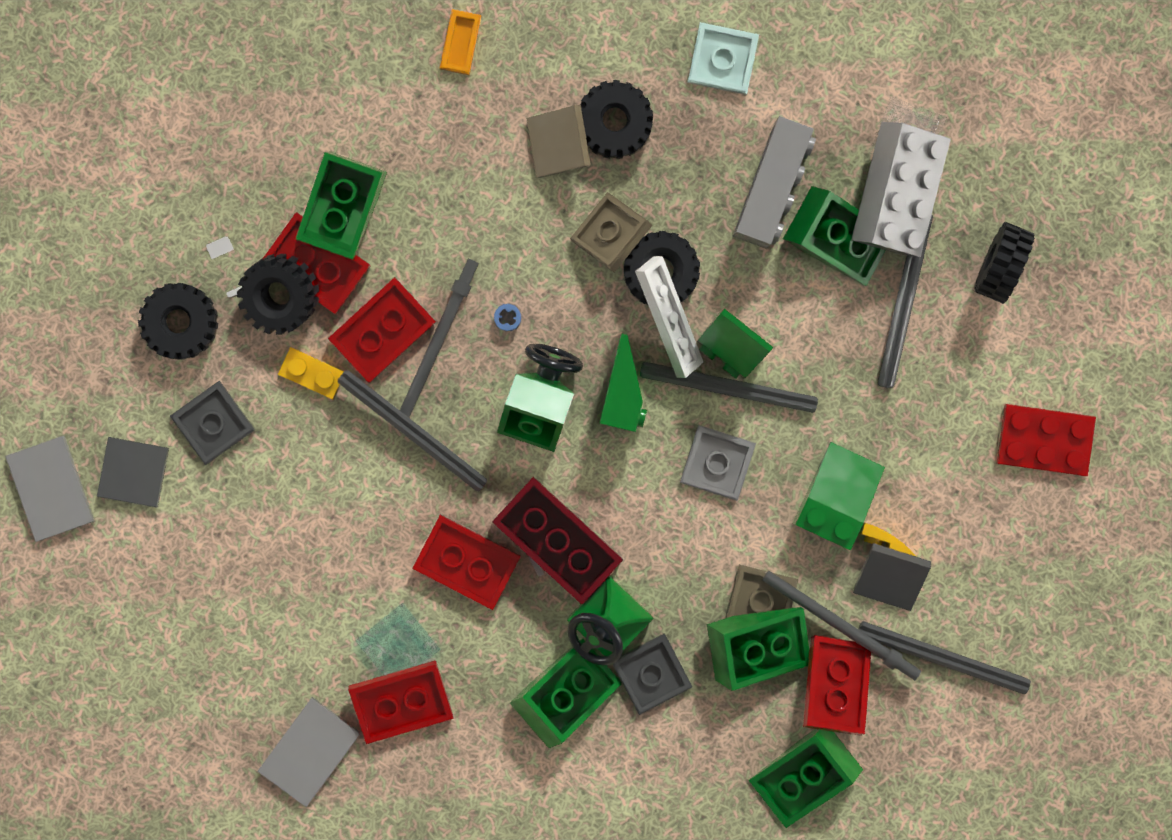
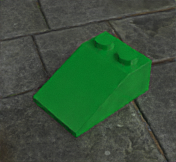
(340, 204)
(825, 232)
(733, 345)
(623, 396)
(839, 496)
(758, 646)
(564, 696)
(806, 776)

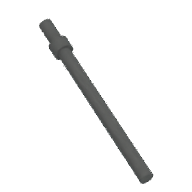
(460, 290)
(890, 658)

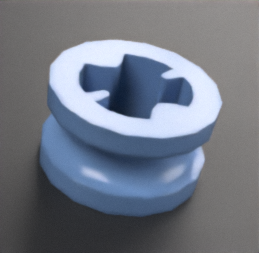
(508, 307)

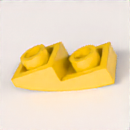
(877, 536)

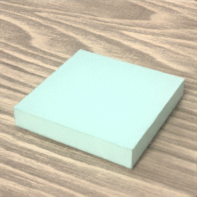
(723, 58)

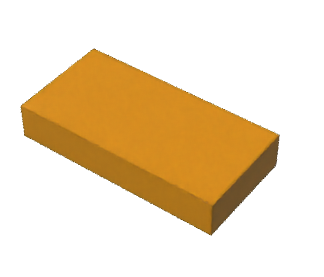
(460, 42)

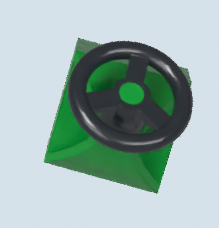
(539, 400)
(608, 622)

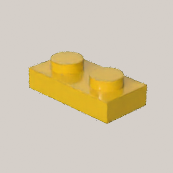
(311, 373)

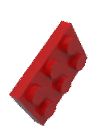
(334, 273)
(382, 330)
(1046, 440)
(466, 562)
(837, 686)
(400, 702)

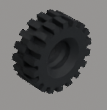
(638, 113)
(673, 249)
(1004, 262)
(261, 305)
(194, 338)

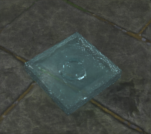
(398, 642)

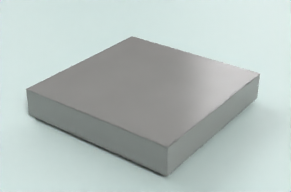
(717, 462)

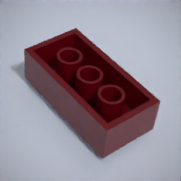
(557, 540)

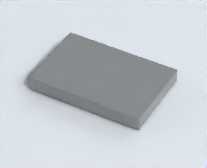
(50, 488)
(309, 751)

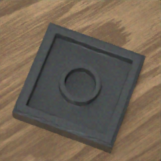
(212, 422)
(133, 472)
(892, 577)
(652, 674)

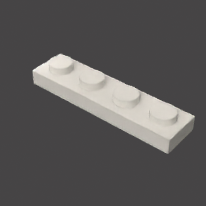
(669, 316)

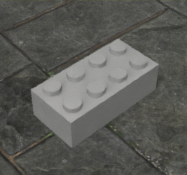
(773, 181)
(901, 189)

